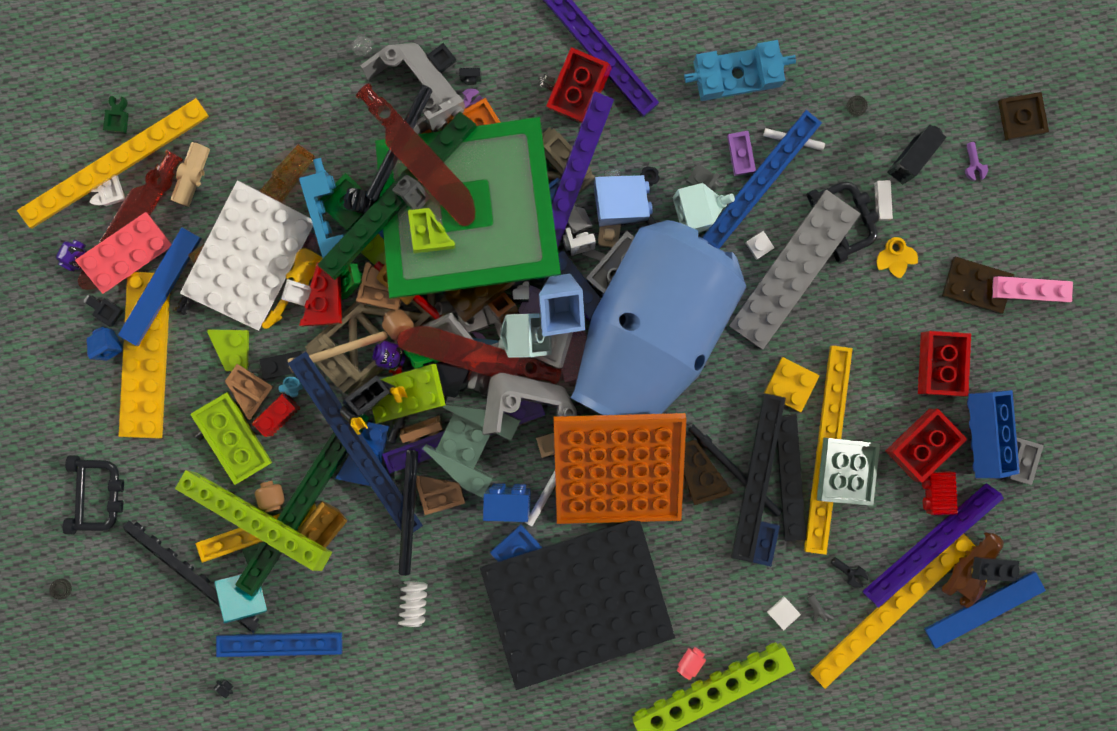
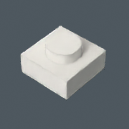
(759, 245)

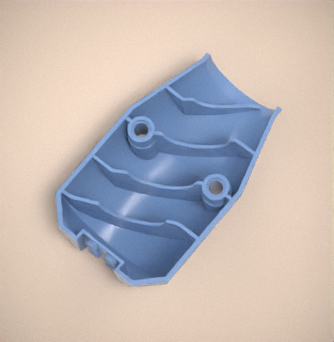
(671, 308)

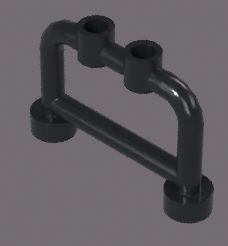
(869, 218)
(114, 506)

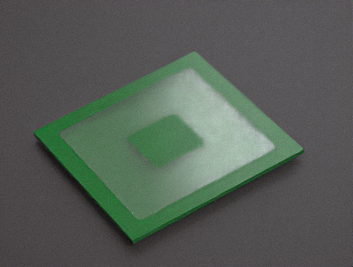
(512, 223)

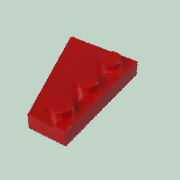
(324, 301)

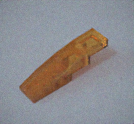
(287, 173)

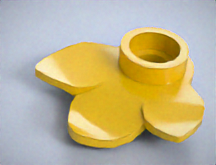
(896, 260)

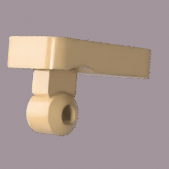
(609, 235)

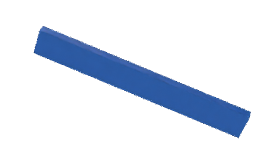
(762, 179)

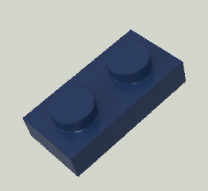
(766, 543)

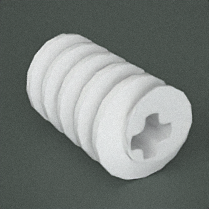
(414, 604)

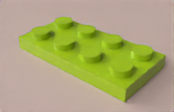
(423, 394)
(231, 438)

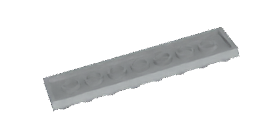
(794, 269)

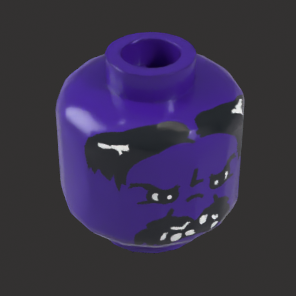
(69, 253)
(388, 355)

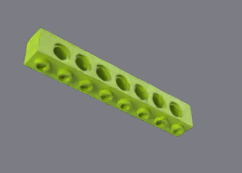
(254, 520)
(725, 694)

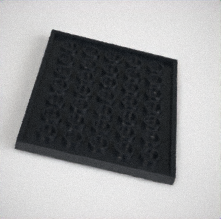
(577, 603)

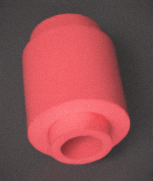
(691, 663)

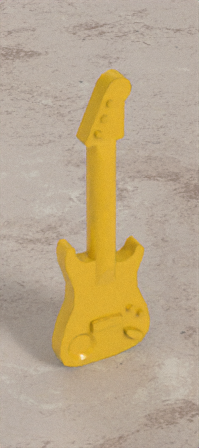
(302, 273)

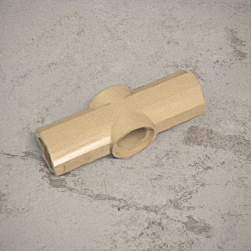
(189, 174)

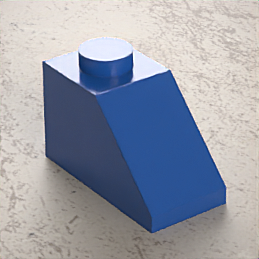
(103, 344)

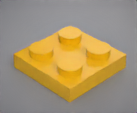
(793, 383)

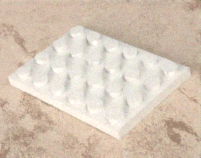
(247, 256)

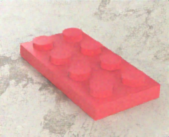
(124, 252)

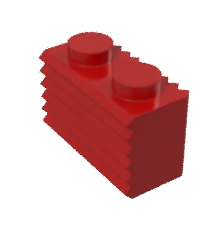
(276, 415)
(940, 493)

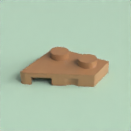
(374, 292)
(247, 389)
(438, 494)

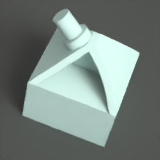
(699, 206)
(523, 336)

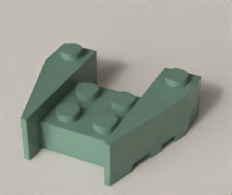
(463, 445)

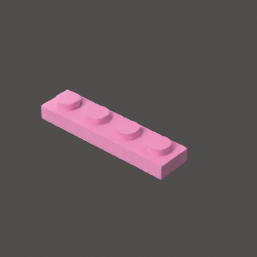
(1032, 289)

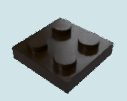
(1023, 116)

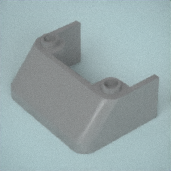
(422, 68)
(507, 392)

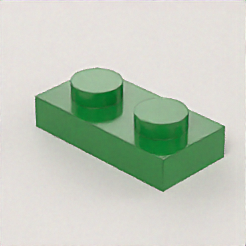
(350, 280)

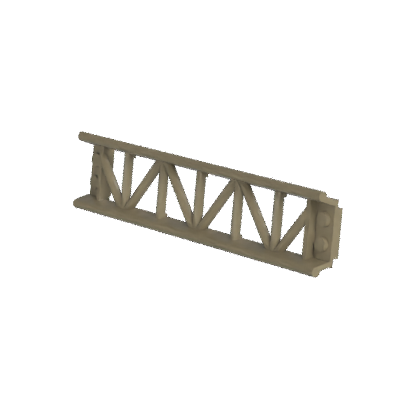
(345, 371)

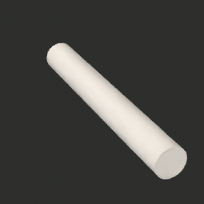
(779, 135)
(542, 500)

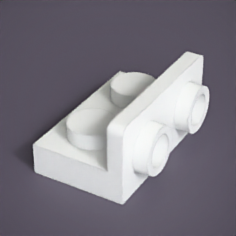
(582, 243)

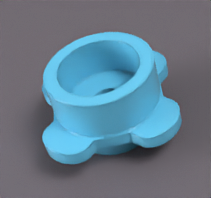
(290, 386)

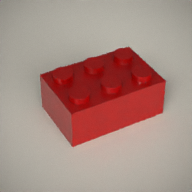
(576, 83)
(944, 363)
(926, 445)

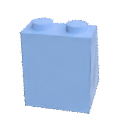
(622, 199)
(561, 306)

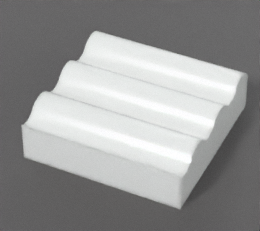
(783, 613)

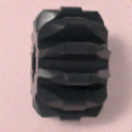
(357, 201)

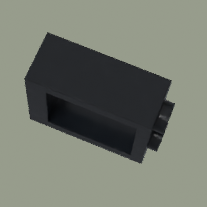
(917, 154)

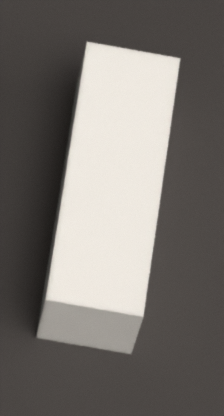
(883, 200)

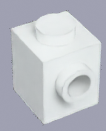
(475, 323)

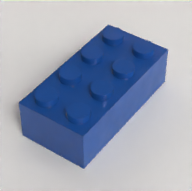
(993, 434)
(507, 503)

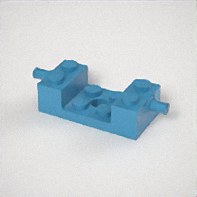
(760, 67)
(314, 187)

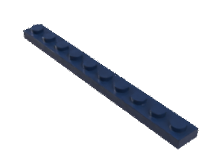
(354, 444)

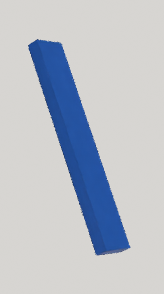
(159, 287)
(984, 609)
(279, 644)

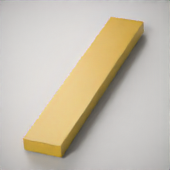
(231, 542)

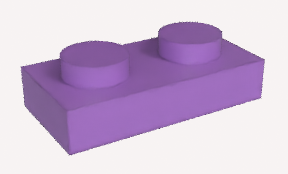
(741, 153)

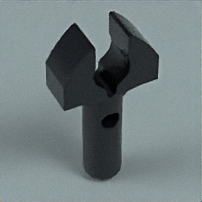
(850, 572)

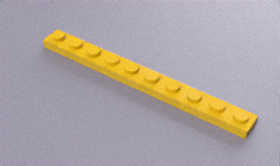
(112, 163)
(830, 427)
(888, 613)

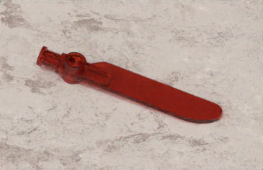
(421, 159)
(139, 201)
(471, 354)

